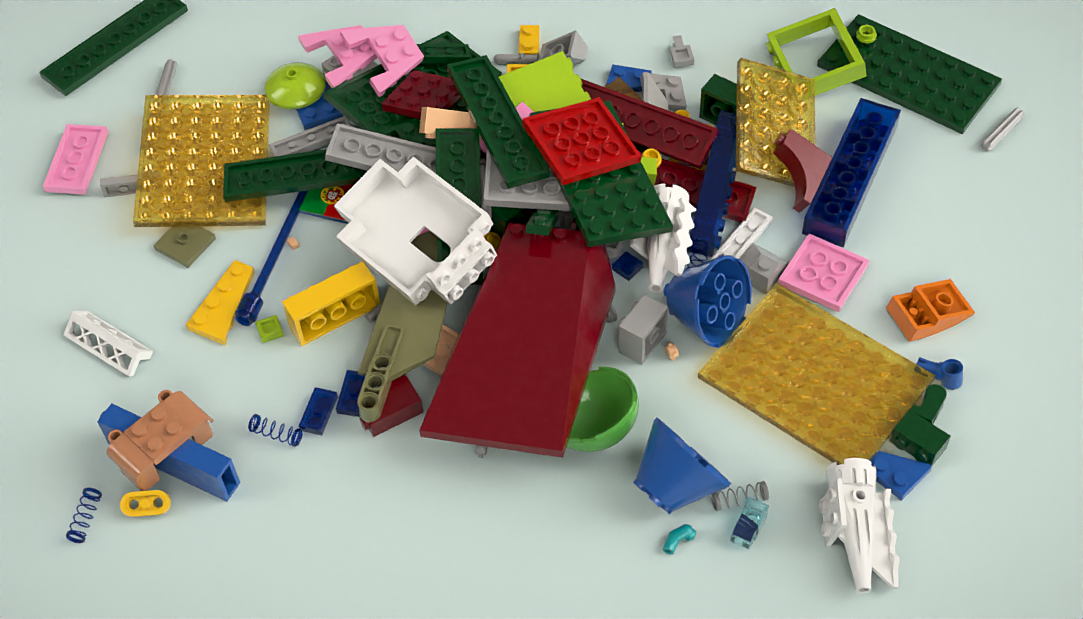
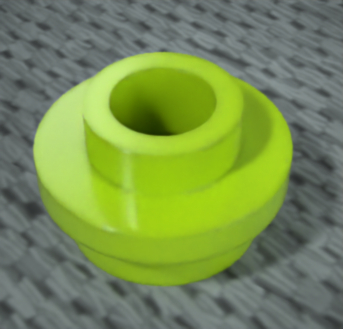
(866, 34)

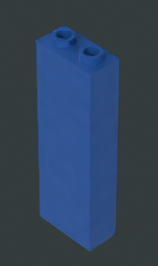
(188, 463)

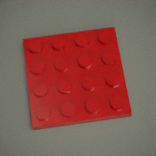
(581, 140)

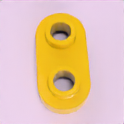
(146, 503)

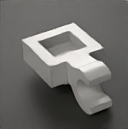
(681, 53)

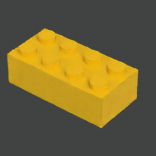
(331, 303)

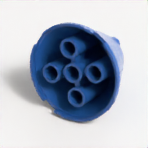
(711, 298)
(674, 471)

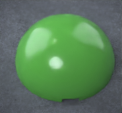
(605, 411)

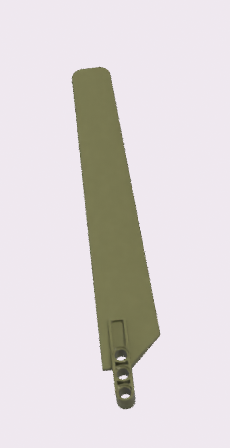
(401, 338)

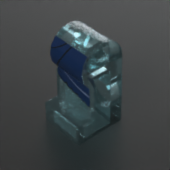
(749, 523)

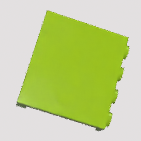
(545, 84)

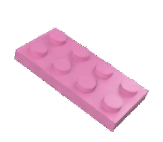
(75, 159)

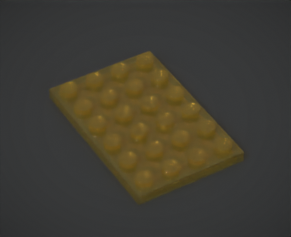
(768, 105)

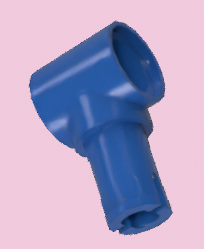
(948, 372)

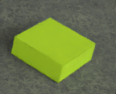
(269, 328)

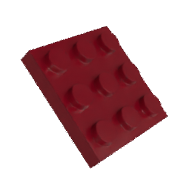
(421, 91)

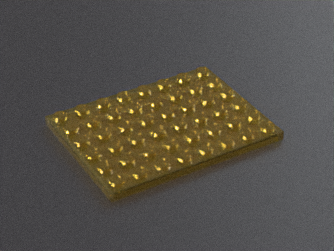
(185, 156)
(816, 377)

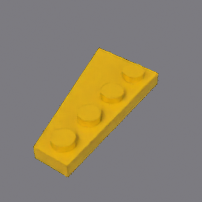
(217, 311)

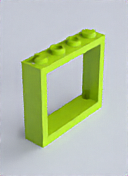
(831, 79)

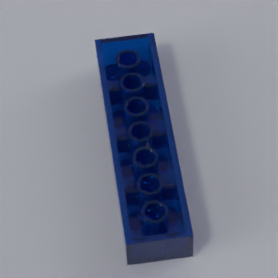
(851, 172)

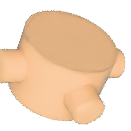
(671, 351)

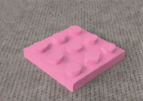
(823, 272)

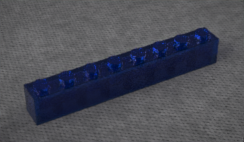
(715, 188)

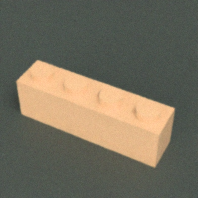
(441, 118)

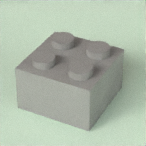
(642, 329)

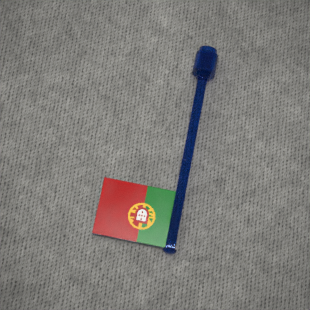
(312, 202)

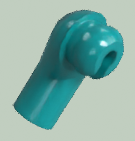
(684, 531)

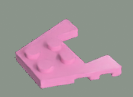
(393, 49)
(349, 59)

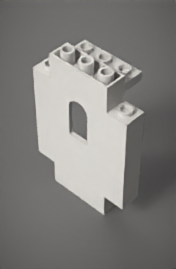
(393, 208)

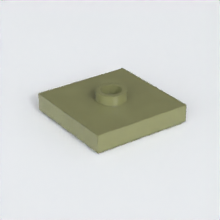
(184, 243)

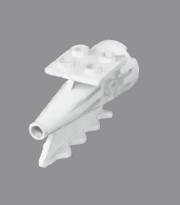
(668, 249)
(861, 522)

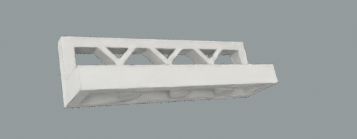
(112, 336)

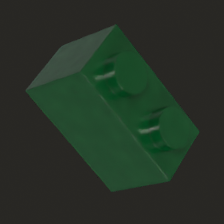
(919, 438)

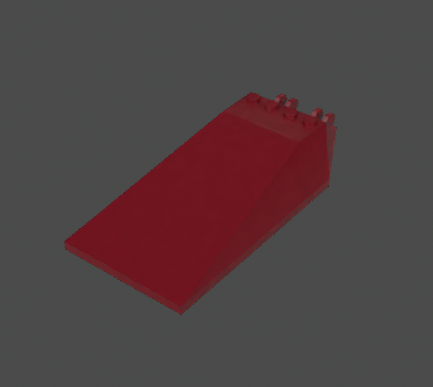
(525, 345)

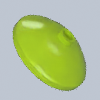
(295, 85)

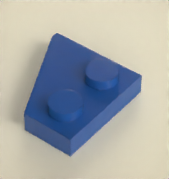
(629, 75)
(898, 473)

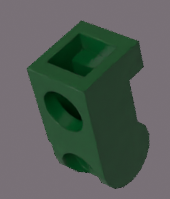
(931, 404)

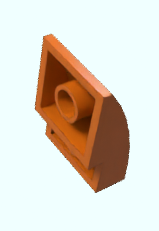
(929, 309)

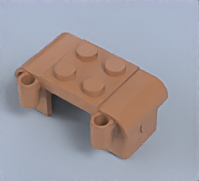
(157, 437)

